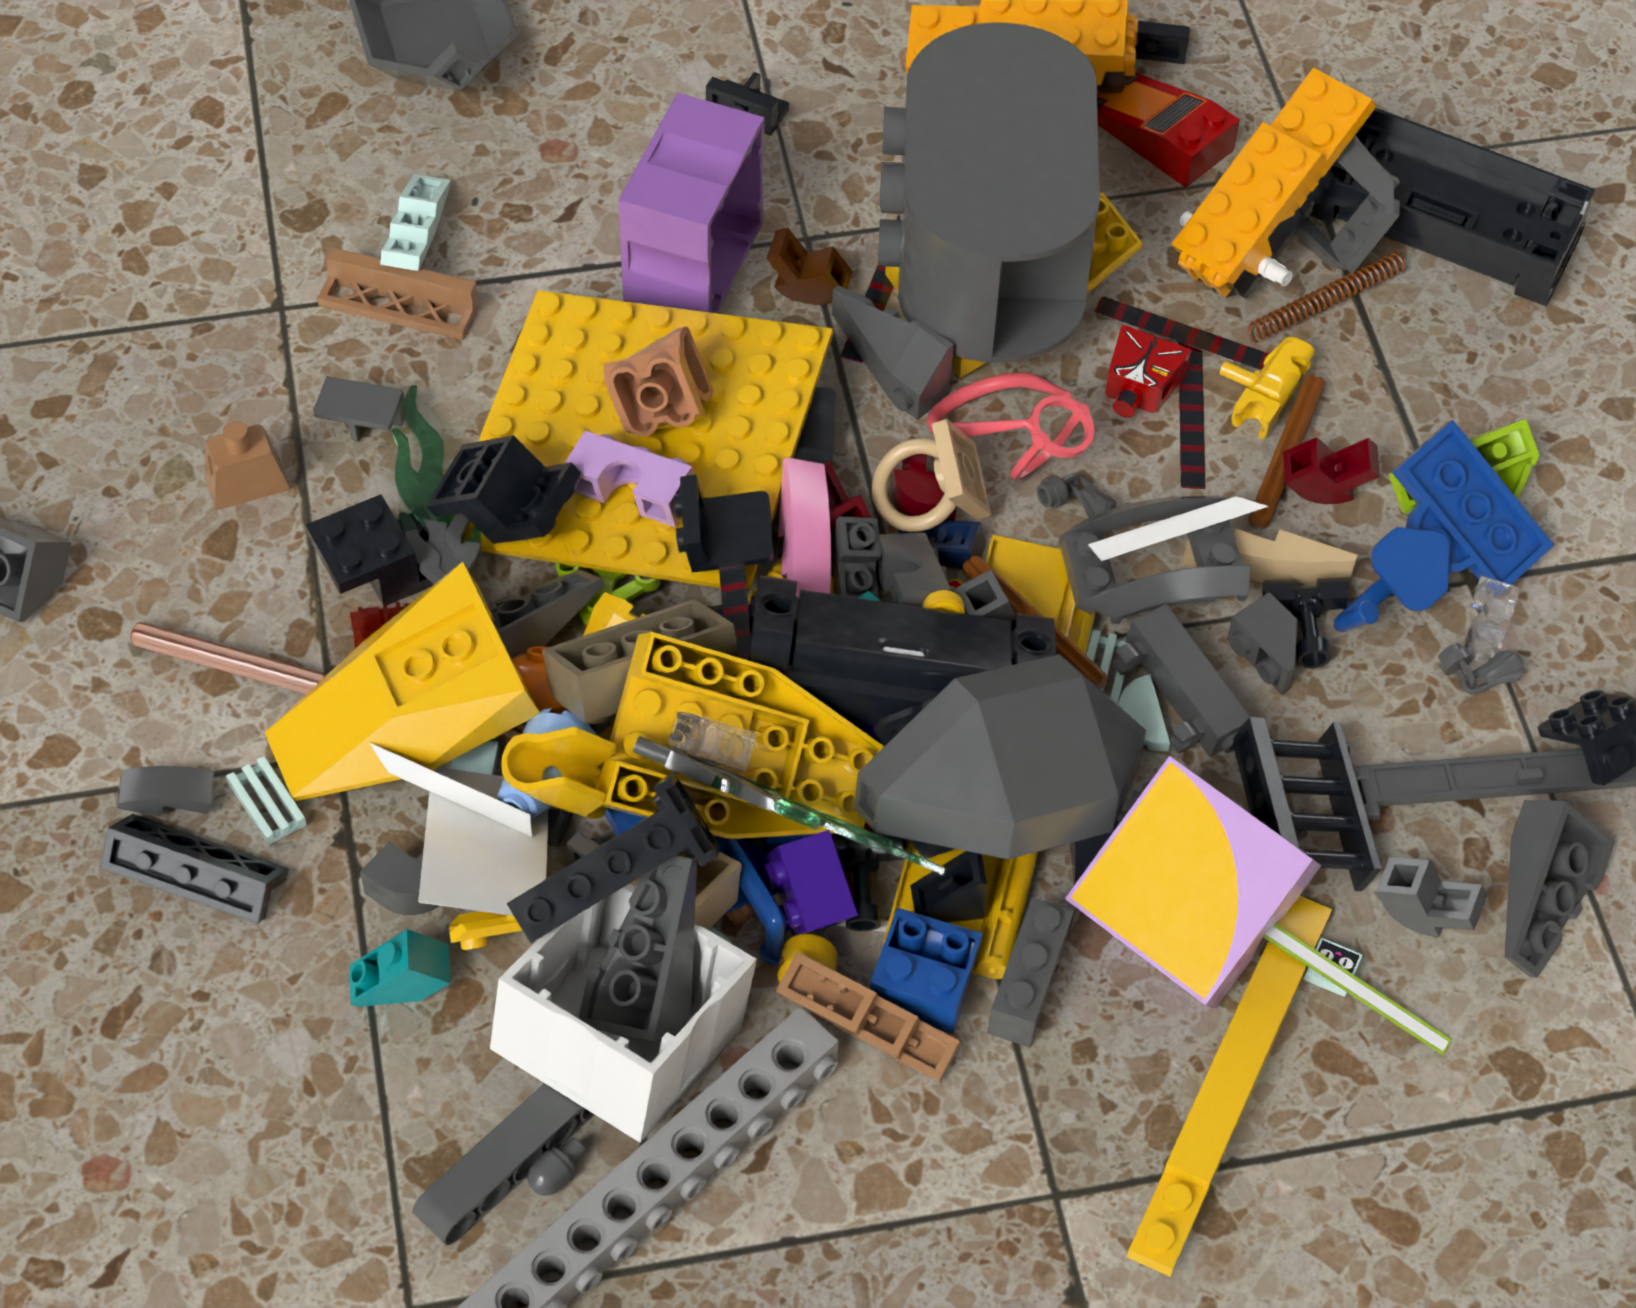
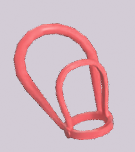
(1040, 439)

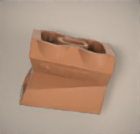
(659, 384)

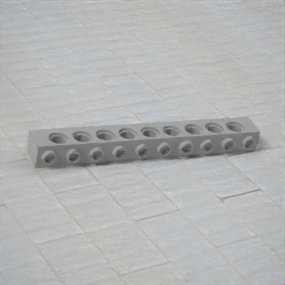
(794, 1039)

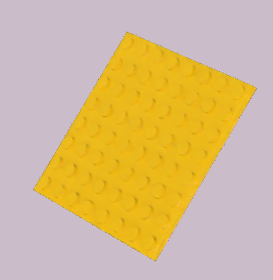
(557, 390)

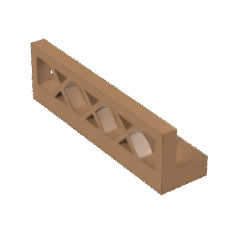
(403, 287)

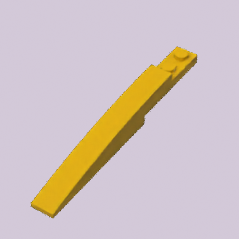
(1225, 1094)

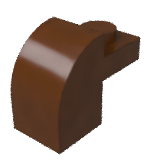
(806, 275)

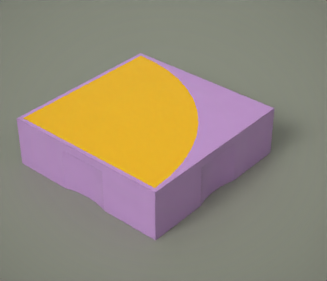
(1192, 882)

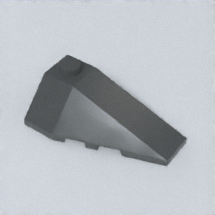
(904, 357)
(29, 568)
(542, 615)
(1551, 868)
(649, 967)

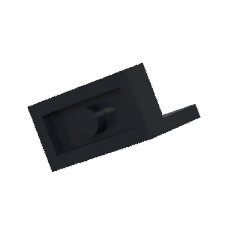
(748, 99)

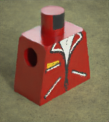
(1144, 371)

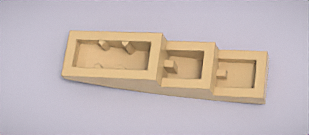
(1288, 558)

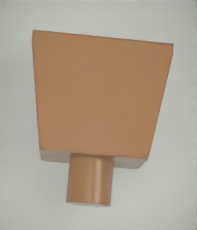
(242, 465)

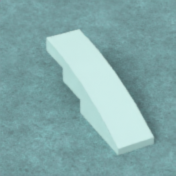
(415, 222)

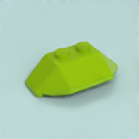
(1506, 449)

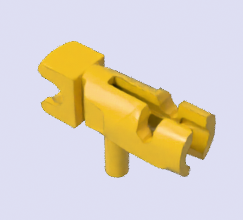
(1270, 387)

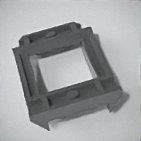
(1368, 222)
(1214, 550)

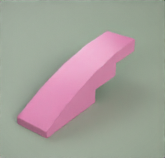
(805, 526)

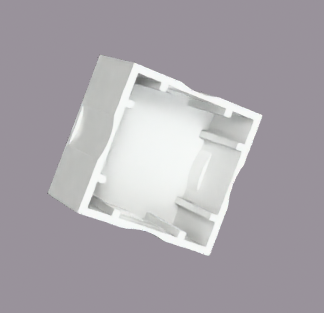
(608, 1073)

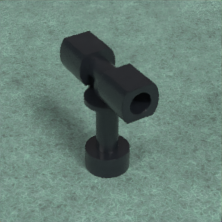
(1307, 605)
(862, 861)

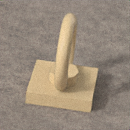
(955, 469)

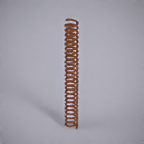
(1341, 281)

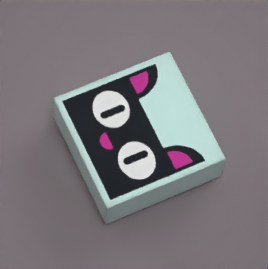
(1340, 955)

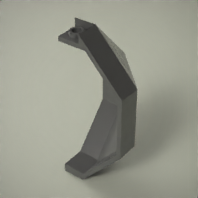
(434, 39)
(1006, 763)

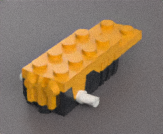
(1271, 189)

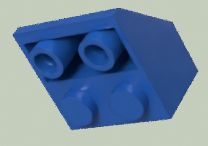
(926, 968)

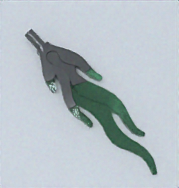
(446, 533)
(770, 799)

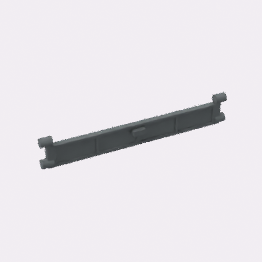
(1477, 778)

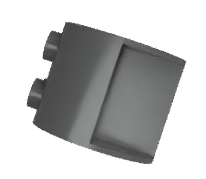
(993, 190)

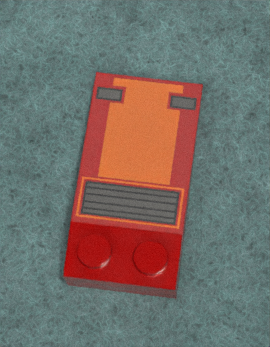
(1169, 126)

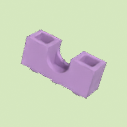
(610, 464)

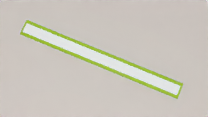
(1358, 989)

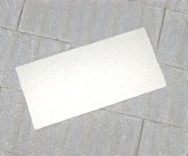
(475, 859)

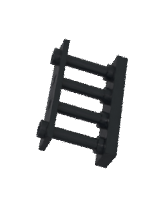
(1267, 800)

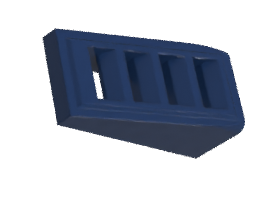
(966, 541)

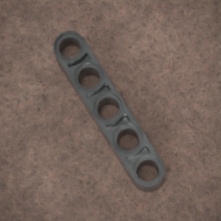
(498, 1163)

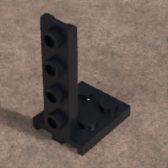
(618, 862)

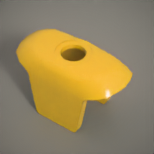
(577, 758)

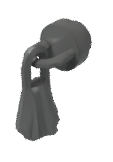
(1055, 494)
(1500, 669)

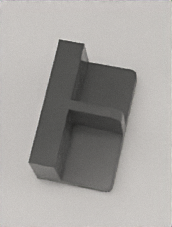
(360, 405)

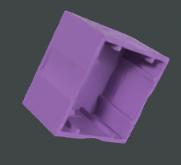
(692, 206)

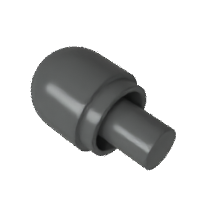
(554, 1168)

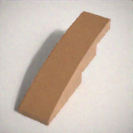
(868, 1017)

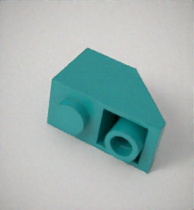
(400, 971)

